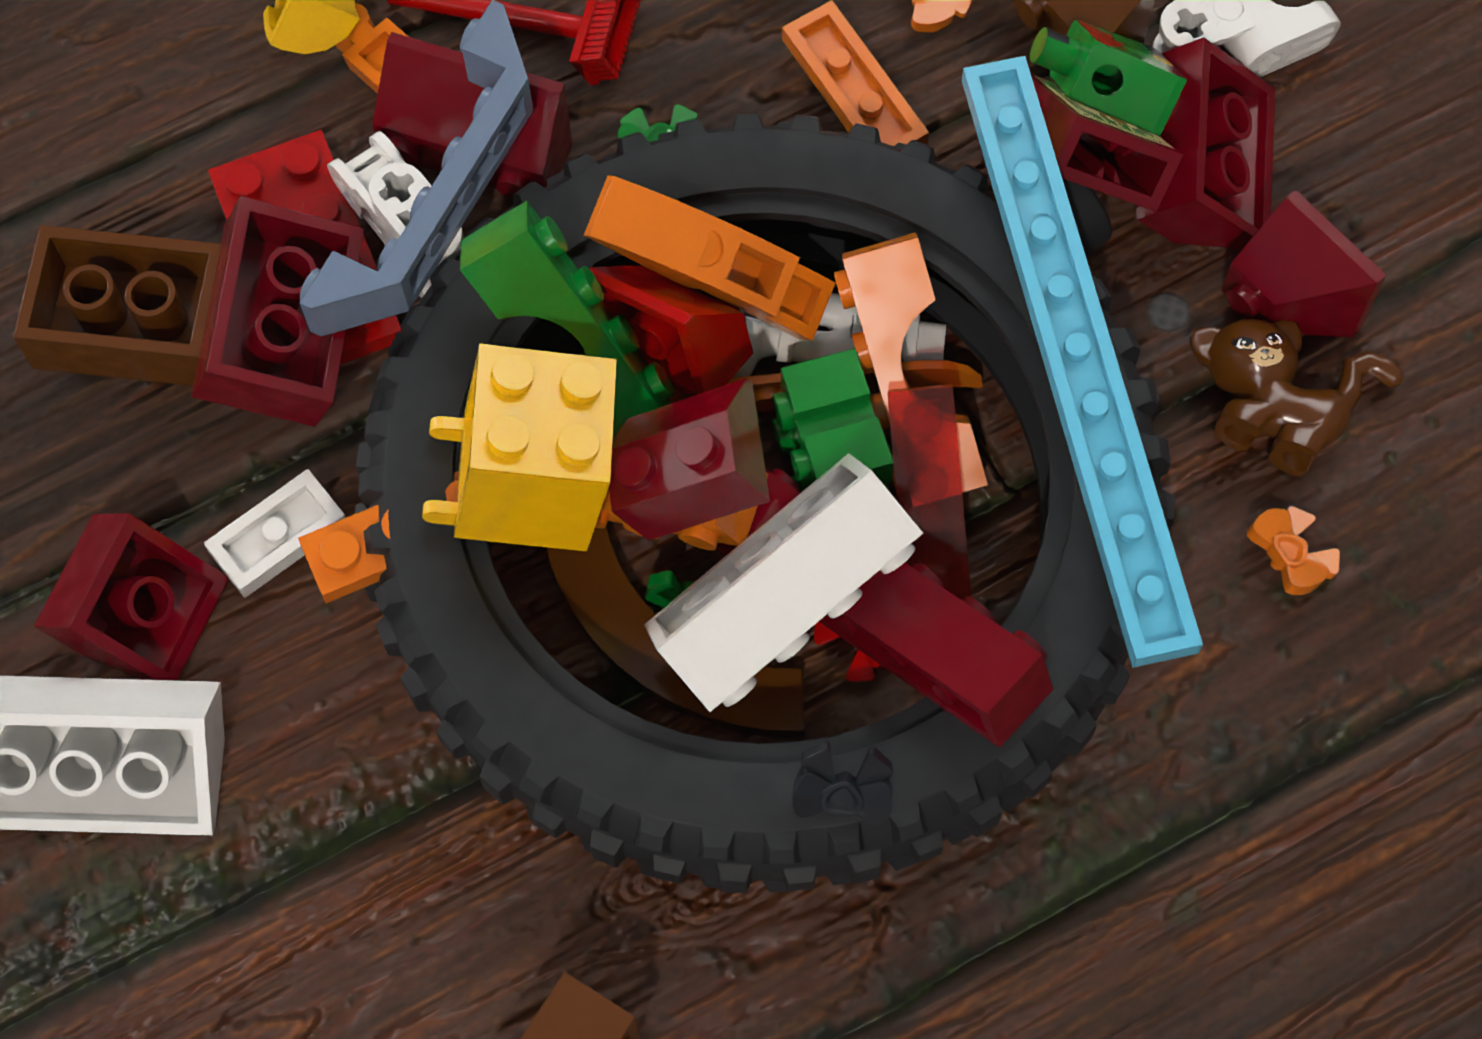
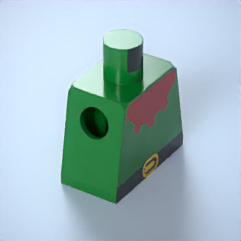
(1111, 73)

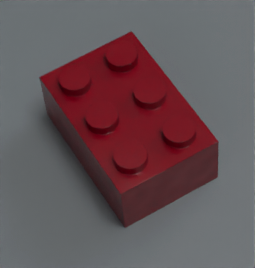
(255, 334)

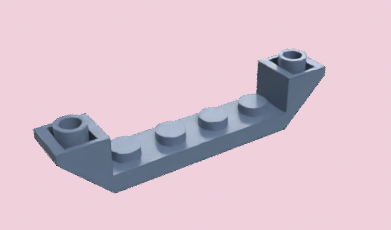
(352, 294)

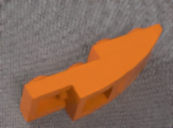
(710, 256)

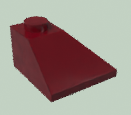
(1303, 273)

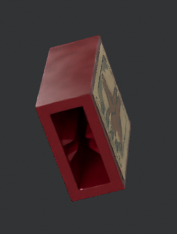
(1105, 150)

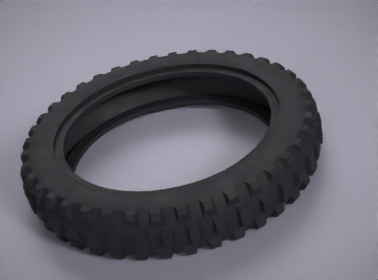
(688, 798)

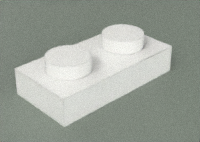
(267, 535)

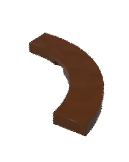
(614, 622)

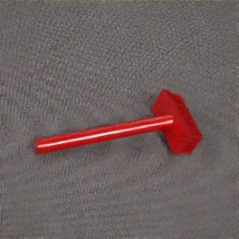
(599, 33)

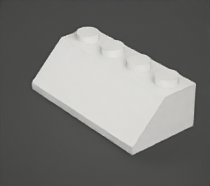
(783, 583)
(110, 755)

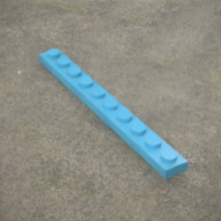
(1081, 365)

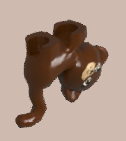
(1256, 366)

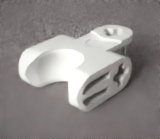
(1250, 31)
(383, 191)

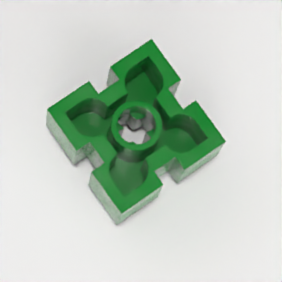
(825, 416)

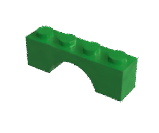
(524, 271)

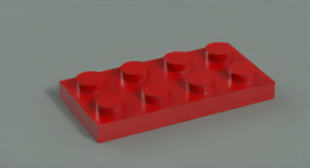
(299, 180)

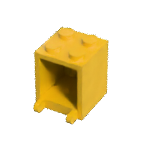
(530, 449)

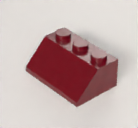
(429, 102)
(1227, 145)

